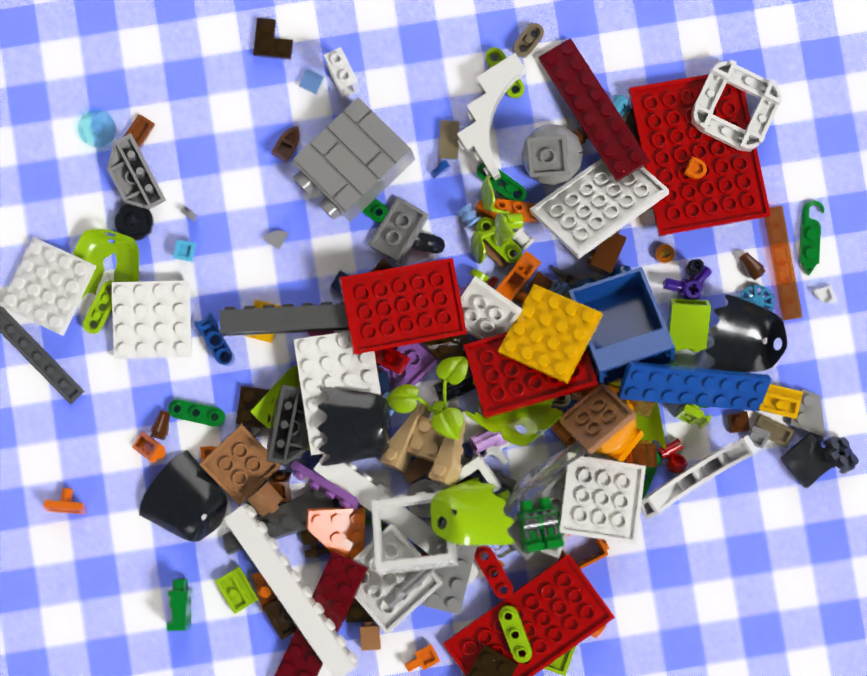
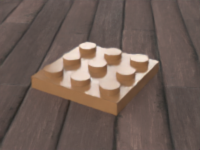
(597, 418)
(239, 464)

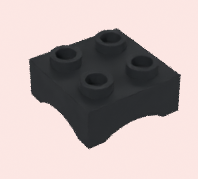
(806, 460)

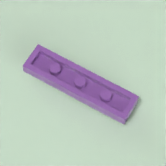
(330, 489)

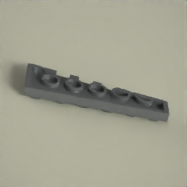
(286, 520)

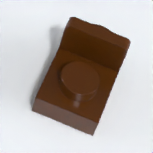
(281, 483)

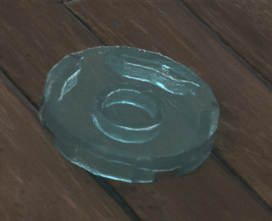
(97, 128)

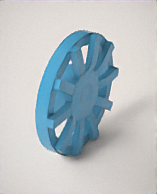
(758, 299)

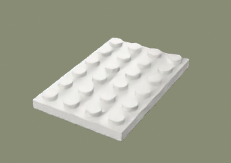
(596, 206)
(330, 363)

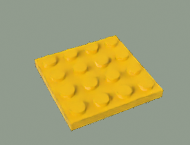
(550, 333)

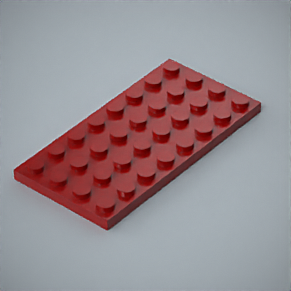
(556, 612)

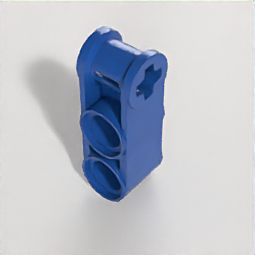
(208, 329)

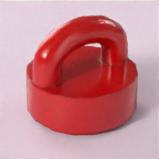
(676, 463)

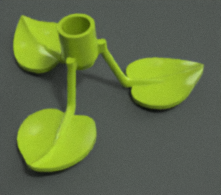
(503, 223)
(446, 420)

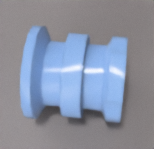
(468, 216)

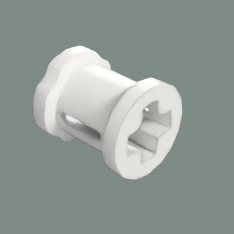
(523, 239)

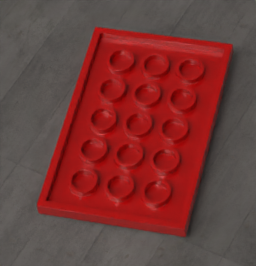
(402, 306)
(510, 385)

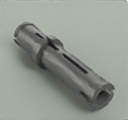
(505, 481)

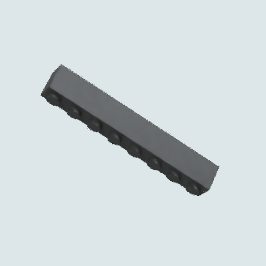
(282, 319)

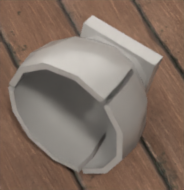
(552, 154)

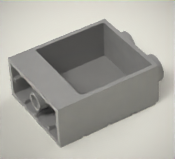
(352, 161)

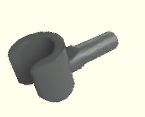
(567, 277)

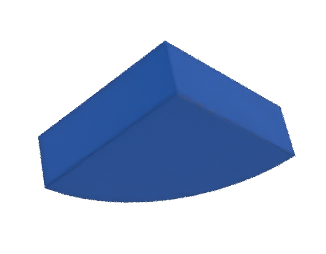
(443, 166)

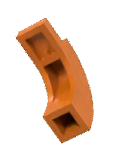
(518, 276)

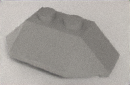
(134, 175)

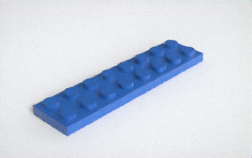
(693, 386)

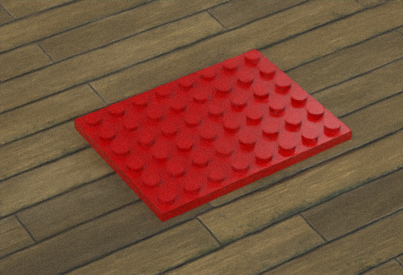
(733, 181)

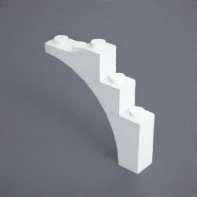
(494, 84)
(696, 475)

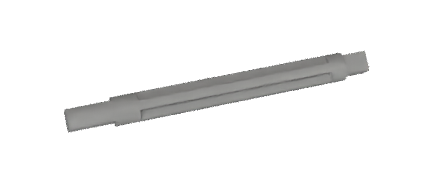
(412, 580)

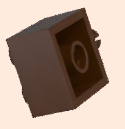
(605, 255)

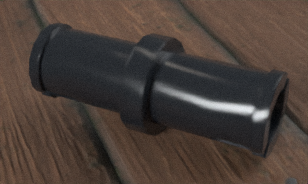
(694, 267)

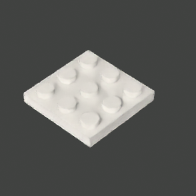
(487, 310)

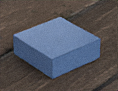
(311, 81)

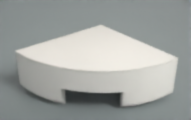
(825, 294)

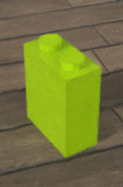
(689, 323)

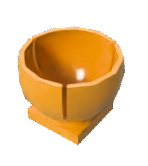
(623, 442)

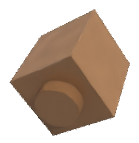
(265, 499)
(370, 636)

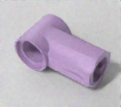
(485, 440)

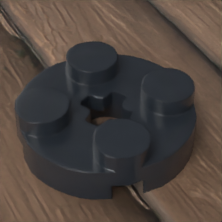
(143, 228)
(839, 454)

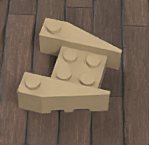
(420, 440)

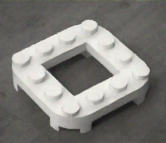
(749, 82)

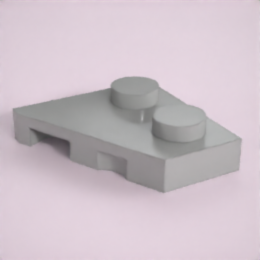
(810, 414)

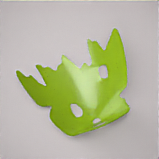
(533, 418)

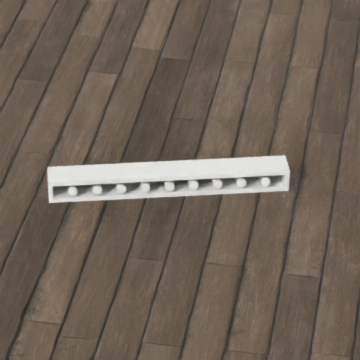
(361, 486)
(291, 591)

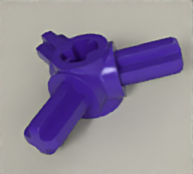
(693, 282)

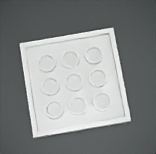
(48, 286)
(151, 319)
(602, 499)
(377, 586)

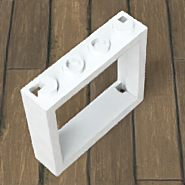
(410, 564)

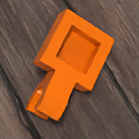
(425, 658)

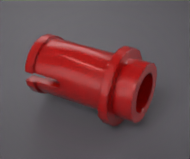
(670, 448)

